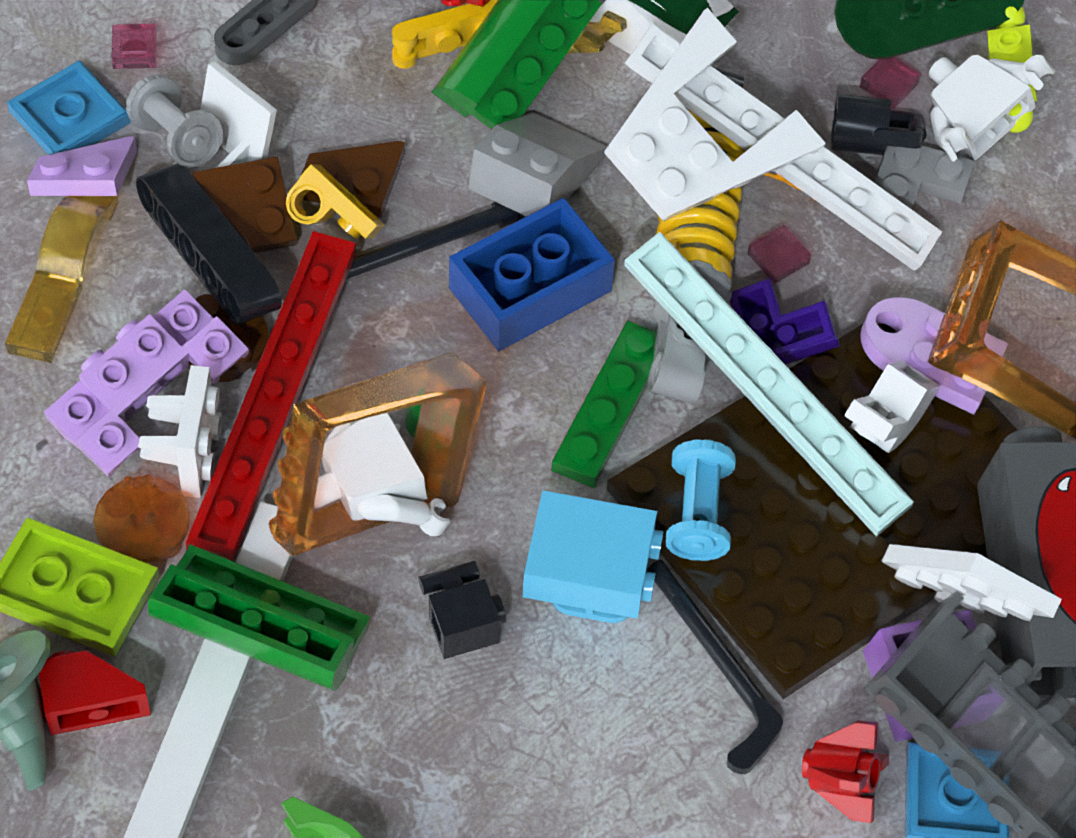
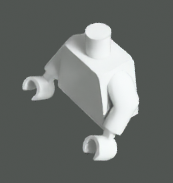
(976, 100)
(376, 476)

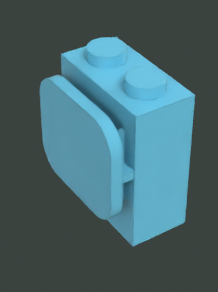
(591, 557)

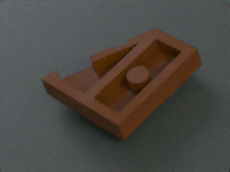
(363, 170)
(252, 201)

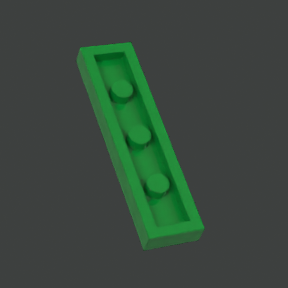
(607, 407)

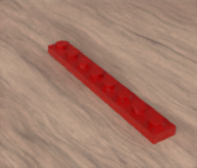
(271, 396)

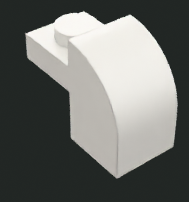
(893, 405)

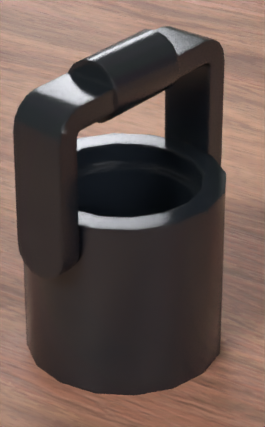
(864, 122)

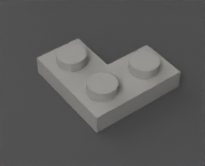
(924, 170)

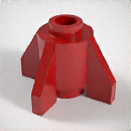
(844, 769)

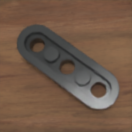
(244, 35)

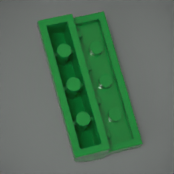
(512, 57)
(259, 617)

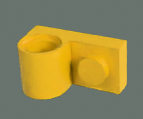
(334, 198)

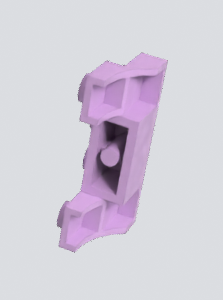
(136, 367)

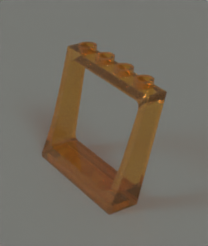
(961, 336)
(441, 447)

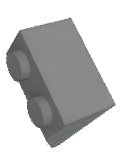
(532, 163)

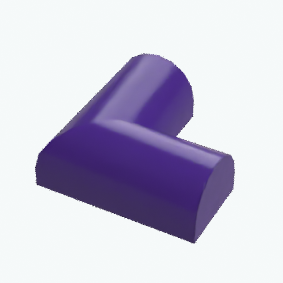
(787, 335)

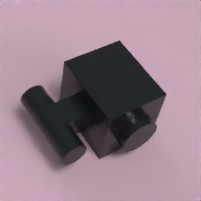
(462, 614)

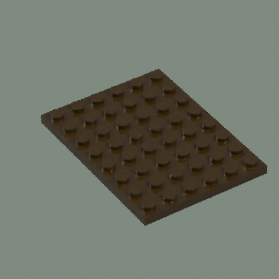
(800, 564)

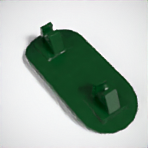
(903, 26)

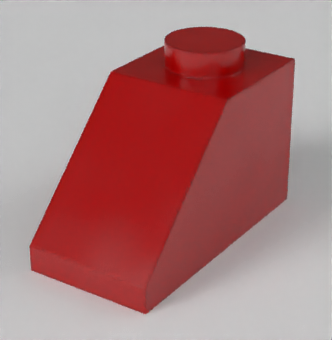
(88, 692)

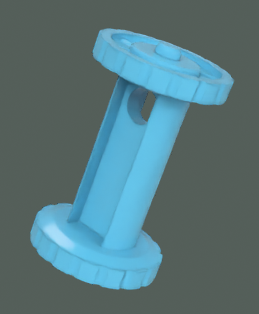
(702, 466)

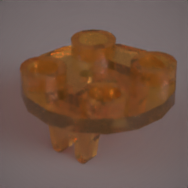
(143, 500)

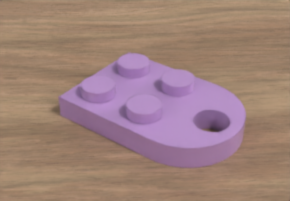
(915, 335)

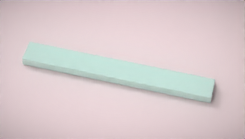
(769, 384)

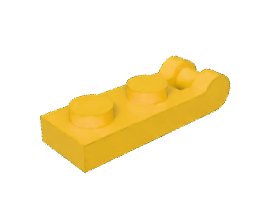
(436, 33)

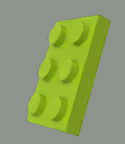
(73, 586)

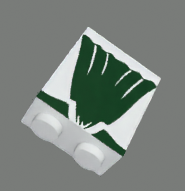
(670, 16)

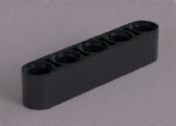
(208, 244)

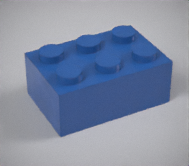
(531, 274)

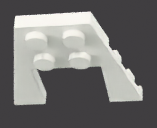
(674, 157)

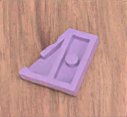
(84, 170)

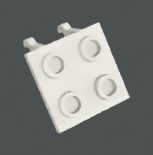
(243, 116)

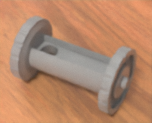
(191, 136)

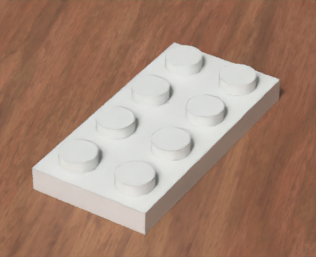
(973, 577)

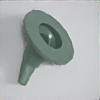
(21, 703)

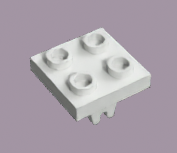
(197, 428)

